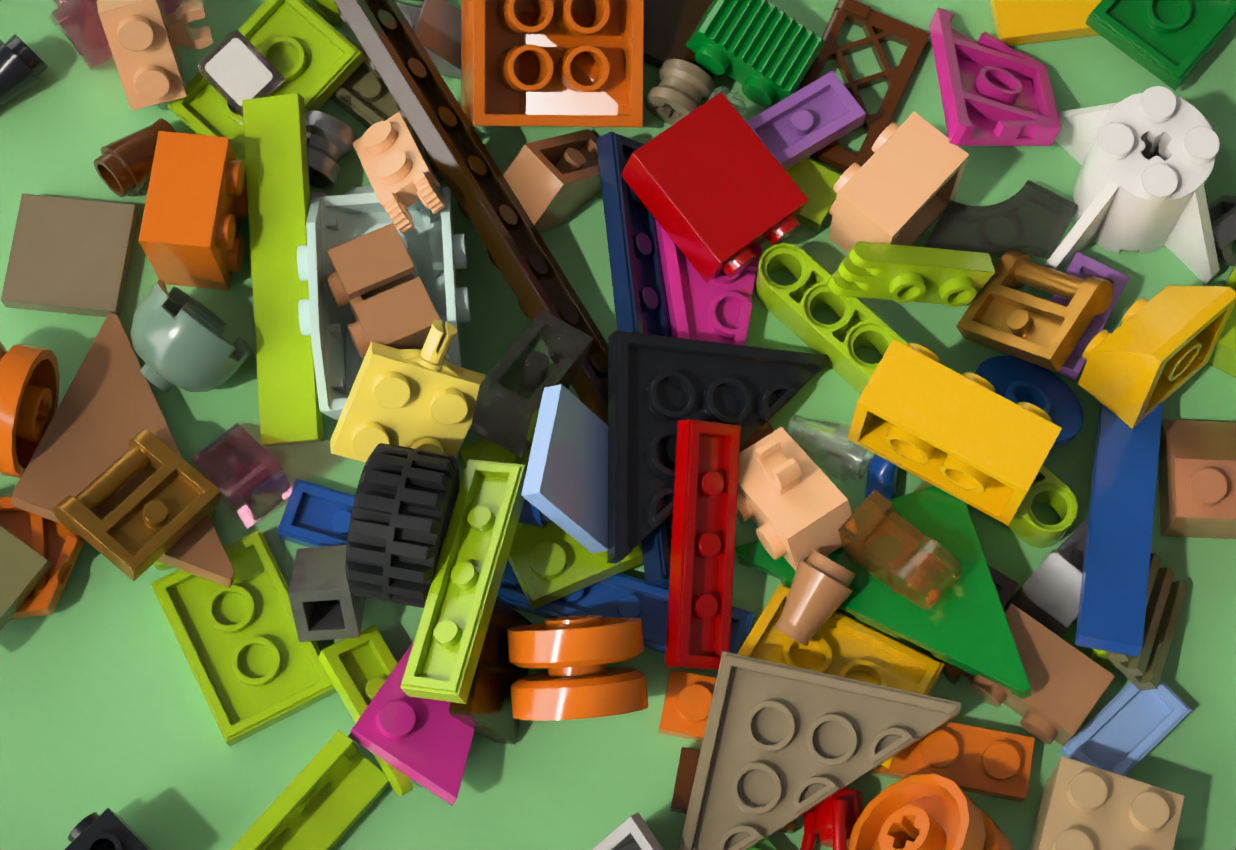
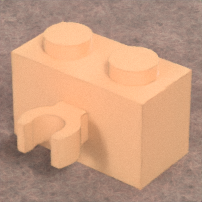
(146, 43)
(789, 499)

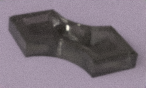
(1026, 222)

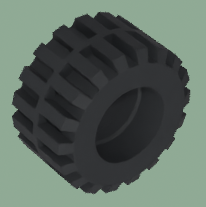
(400, 523)

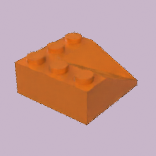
(552, 62)

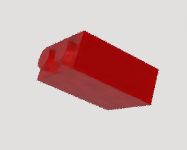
(715, 189)

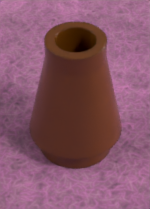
(129, 161)

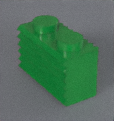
(755, 48)

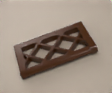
(878, 29)

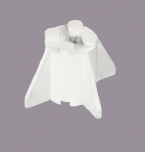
(1141, 179)

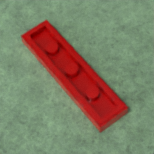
(702, 544)

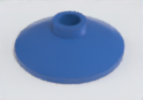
(1036, 385)

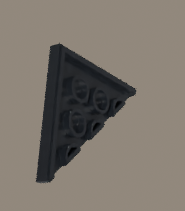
(676, 379)

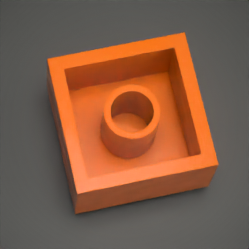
(195, 211)

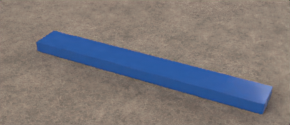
(322, 518)

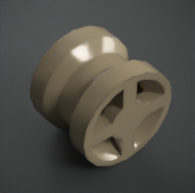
(679, 90)

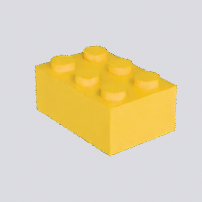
(952, 430)

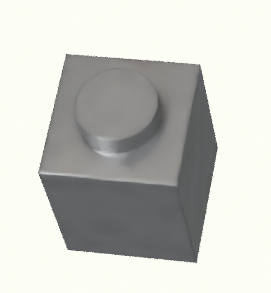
(322, 597)

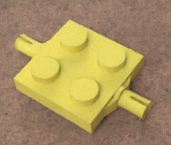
(408, 400)

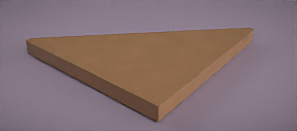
(92, 430)

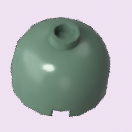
(183, 342)

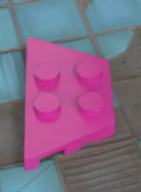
(991, 90)

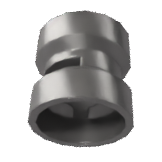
(326, 143)

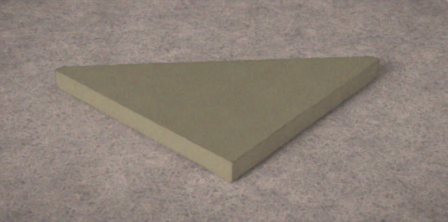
(790, 741)

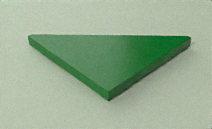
(966, 622)

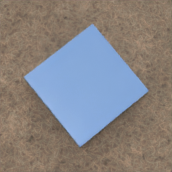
(570, 468)

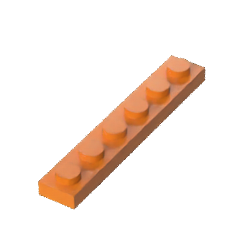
(971, 756)

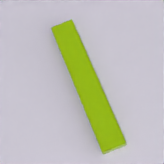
(277, 225)

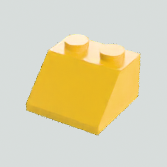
(1155, 349)

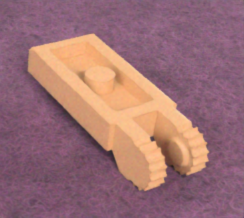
(398, 170)

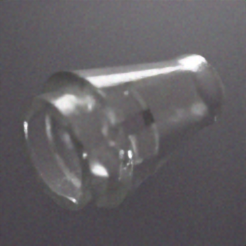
(829, 447)

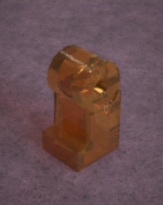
(898, 552)

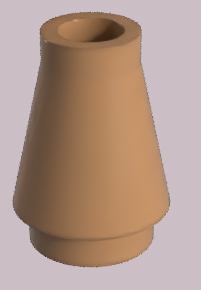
(814, 596)

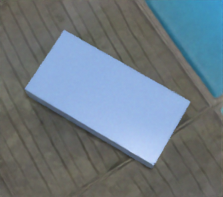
(1127, 728)

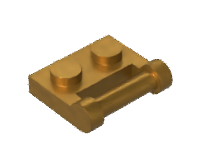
(1028, 324)
(149, 517)

